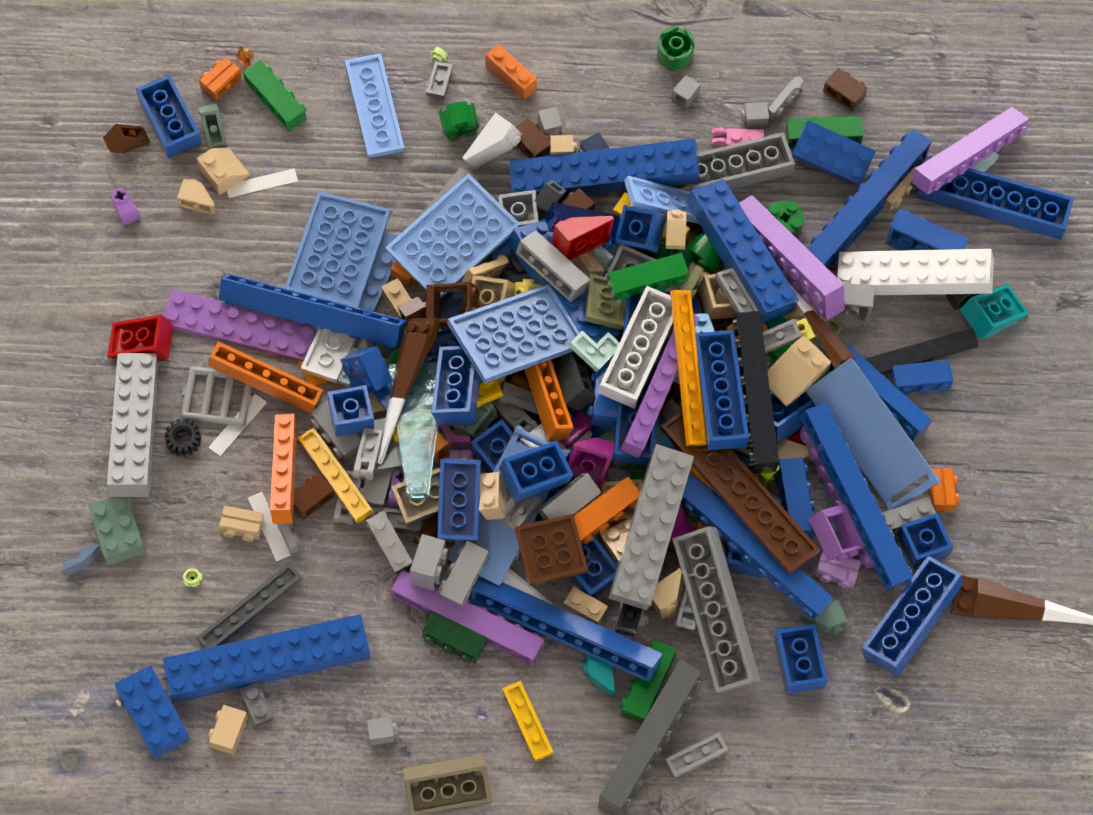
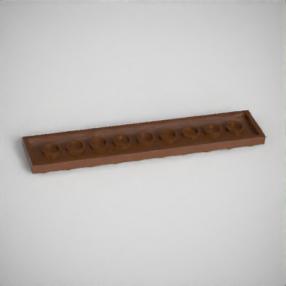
(747, 499)

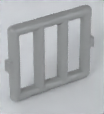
(203, 416)

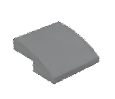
(519, 512)

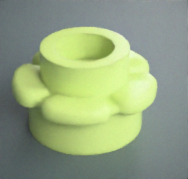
(439, 55)
(192, 573)

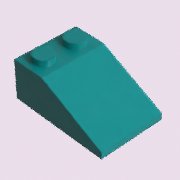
(993, 311)

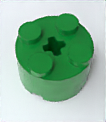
(675, 48)
(459, 120)
(789, 215)
(704, 253)

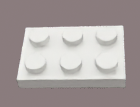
(325, 354)

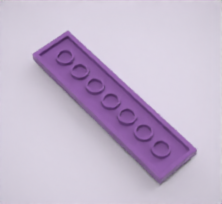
(239, 326)

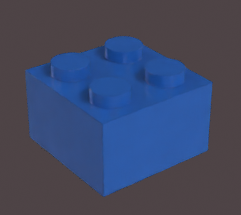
(640, 228)
(366, 368)
(350, 410)
(925, 538)

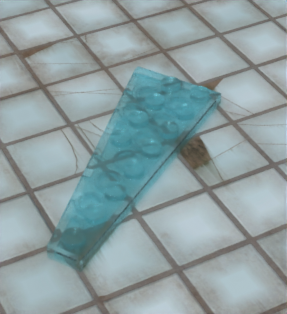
(417, 431)

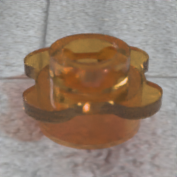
(244, 55)

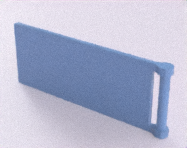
(873, 434)
(496, 535)

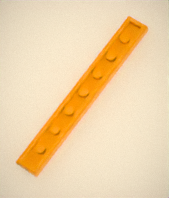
(688, 368)

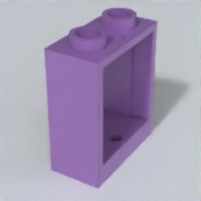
(846, 529)

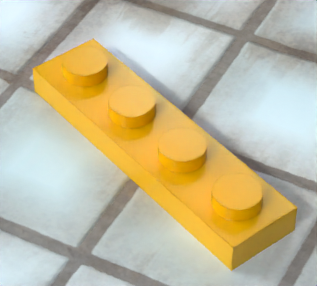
(527, 721)

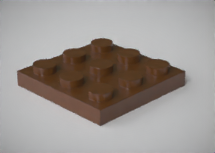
(551, 549)

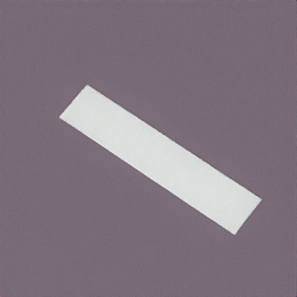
(263, 182)
(231, 432)
(269, 529)

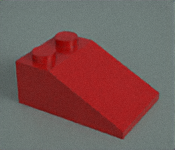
(581, 235)
(141, 336)

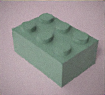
(116, 529)

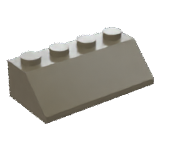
(447, 784)

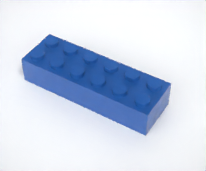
(721, 390)
(912, 616)

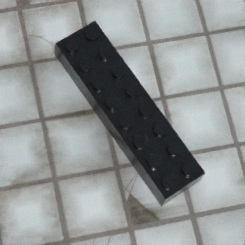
(756, 392)

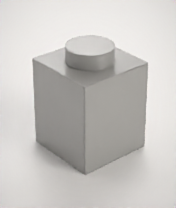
(686, 91)
(755, 115)
(550, 122)
(381, 730)

